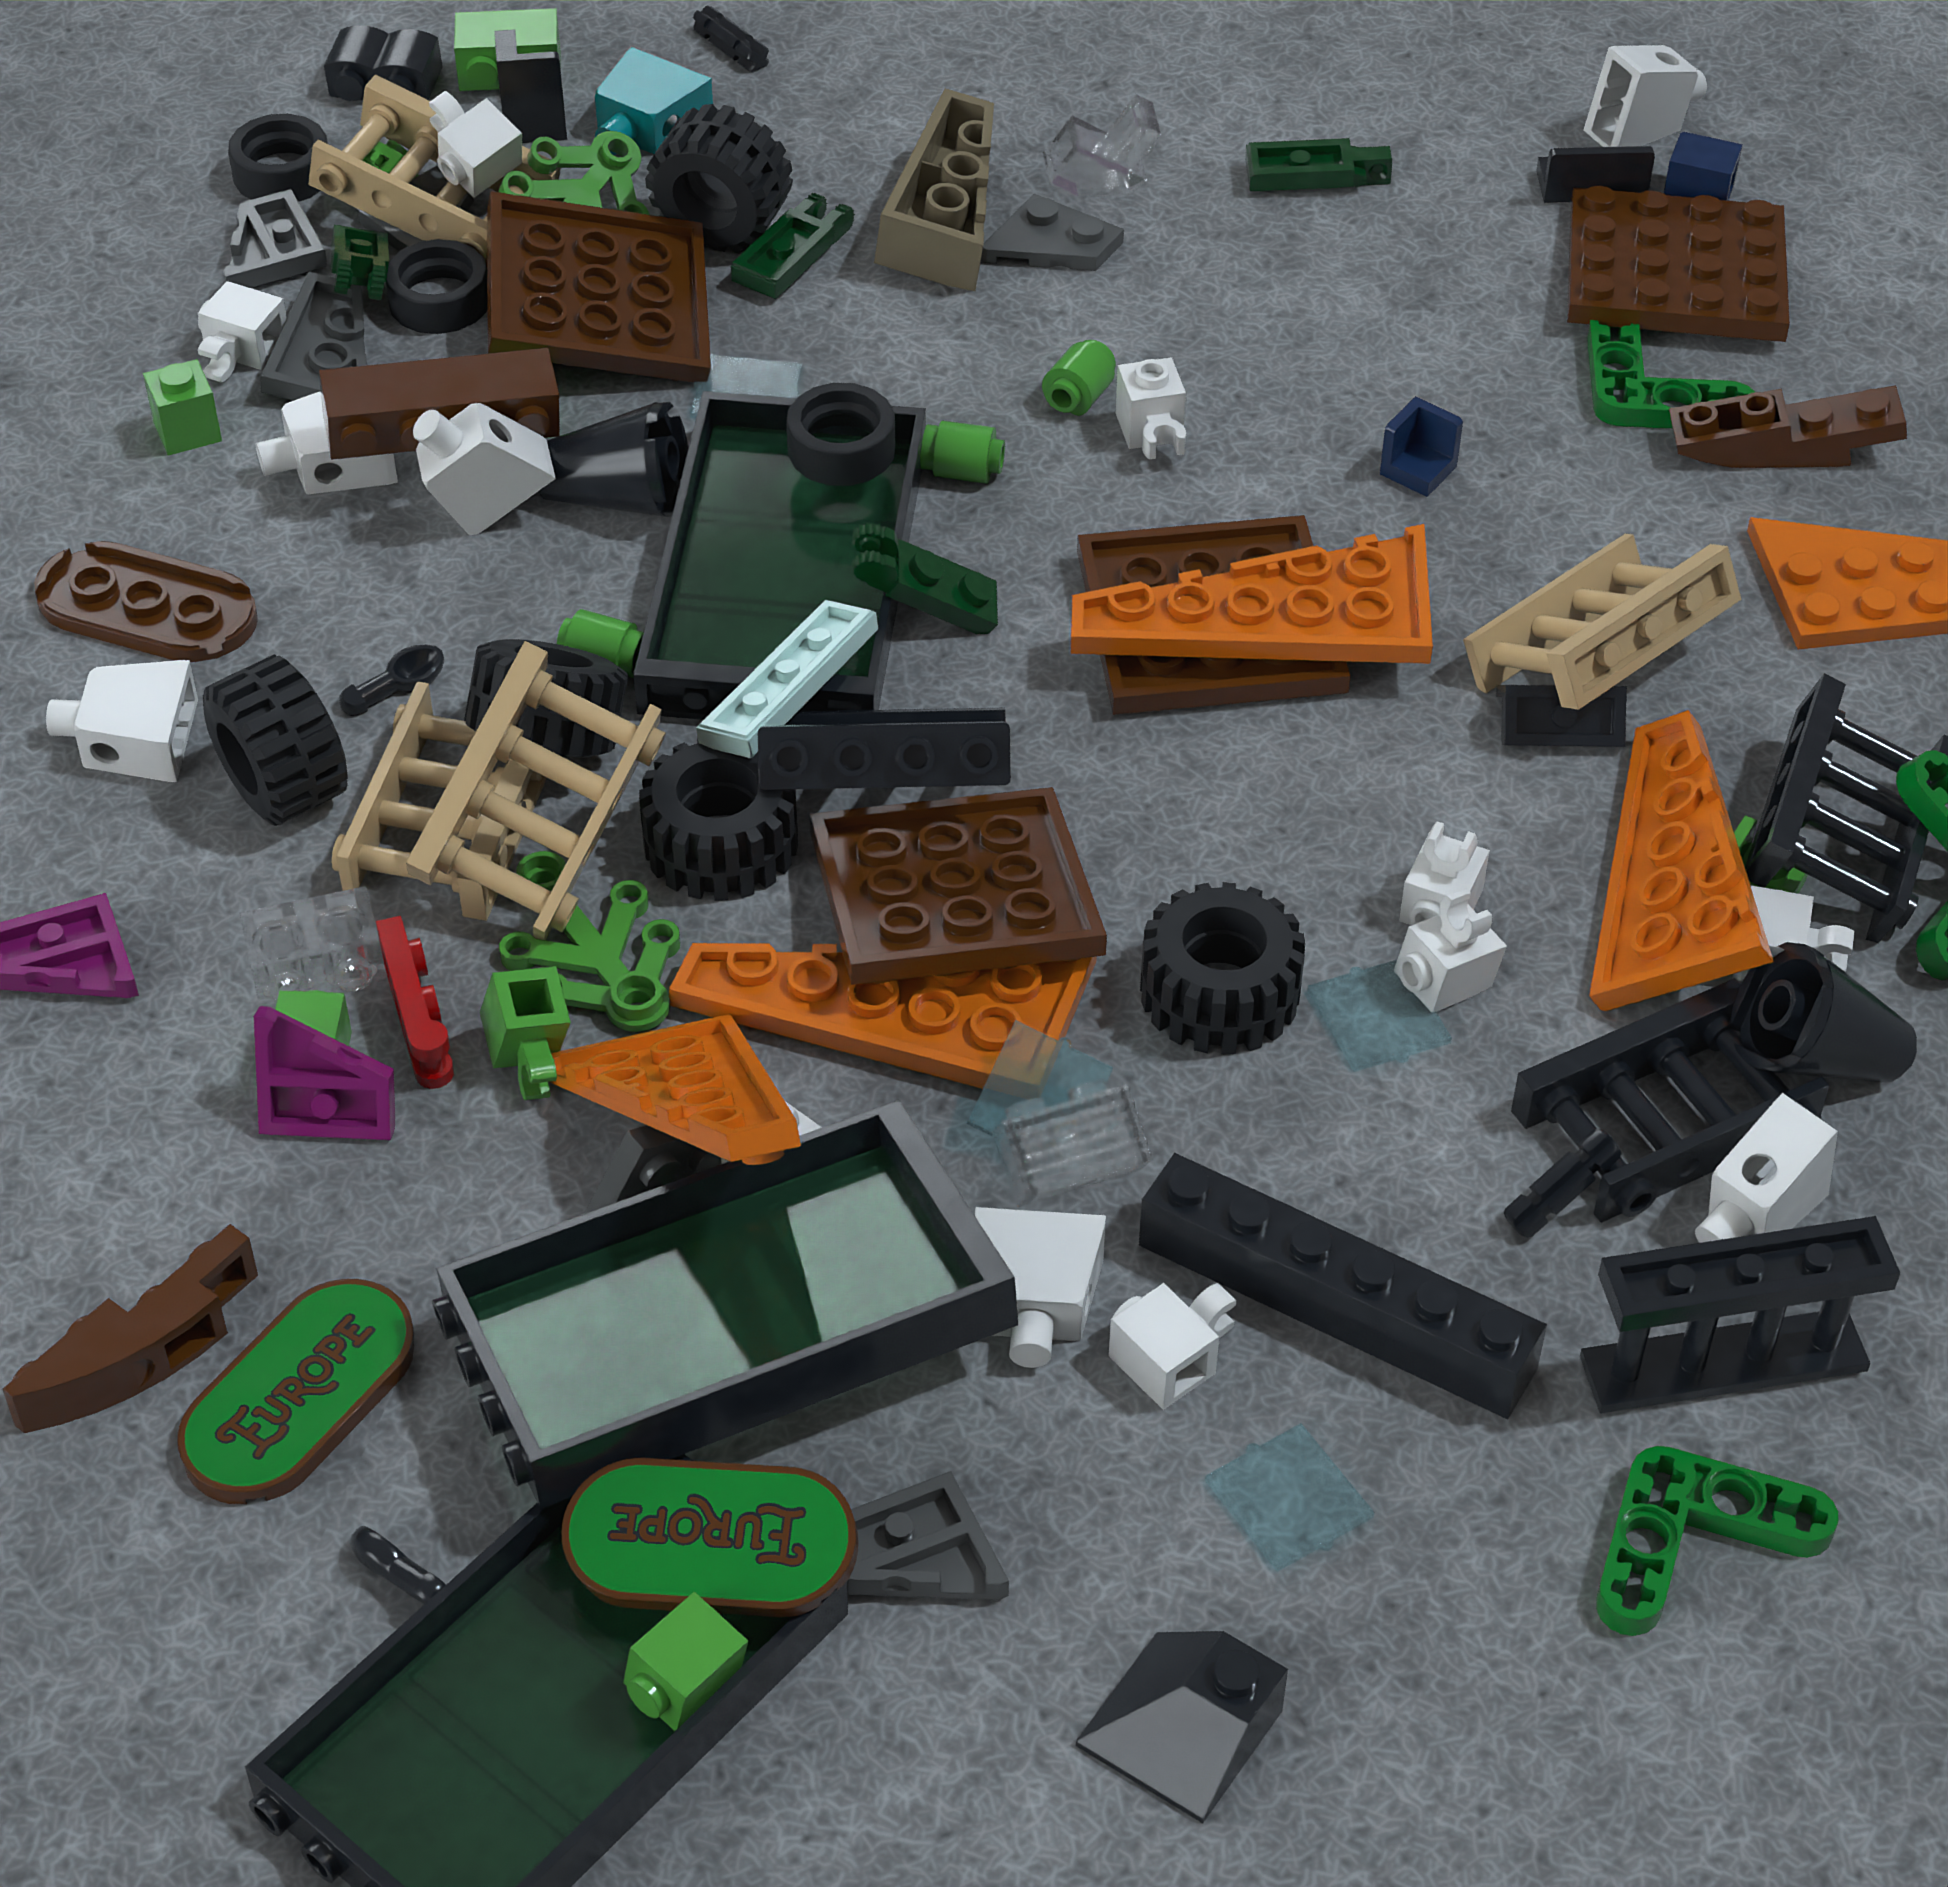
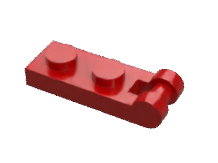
(415, 1005)

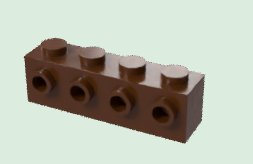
(377, 405)

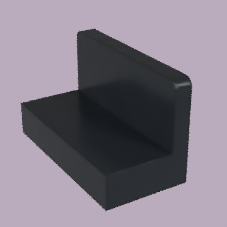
(530, 89)
(1612, 167)
(1536, 718)

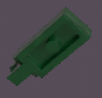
(1315, 165)

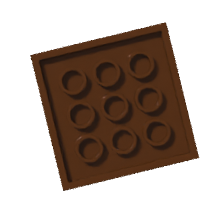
(1678, 264)
(597, 287)
(1188, 682)
(955, 886)

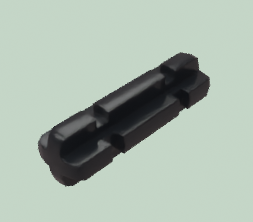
(730, 39)
(1562, 1183)

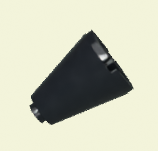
(621, 462)
(1818, 1021)

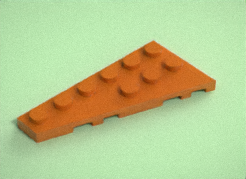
(1853, 582)
(1280, 606)
(1677, 880)
(920, 1023)
(689, 1083)

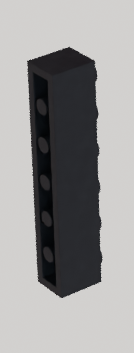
(1342, 1285)

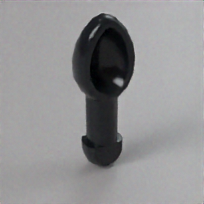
(402, 673)
(392, 1564)

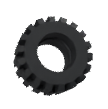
(722, 174)
(573, 670)
(275, 739)
(709, 851)
(1214, 1003)

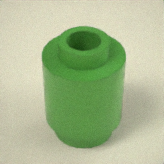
(1079, 377)
(962, 451)
(603, 636)

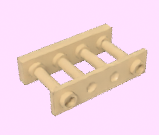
(404, 118)
(1603, 620)
(501, 740)
(381, 808)

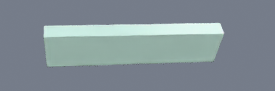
(787, 677)

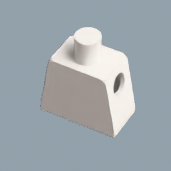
(1642, 95)
(308, 452)
(480, 464)
(131, 718)
(1771, 1174)
(1054, 1271)

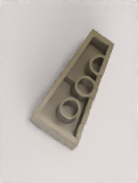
(940, 201)

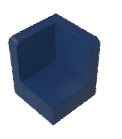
(1702, 167)
(1421, 446)

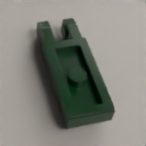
(791, 246)
(359, 259)
(925, 579)

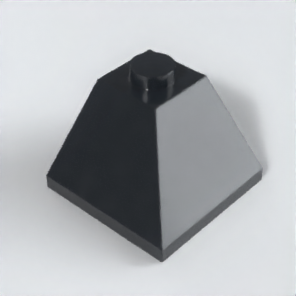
(1188, 1716)

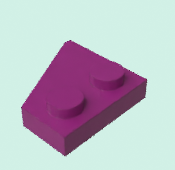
(66, 951)
(318, 1084)

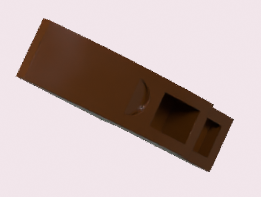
(1767, 433)
(124, 1352)

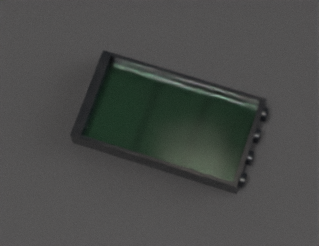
(760, 552)
(722, 1301)
(501, 1729)

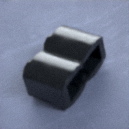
(402, 57)

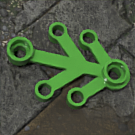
(585, 191)
(600, 952)

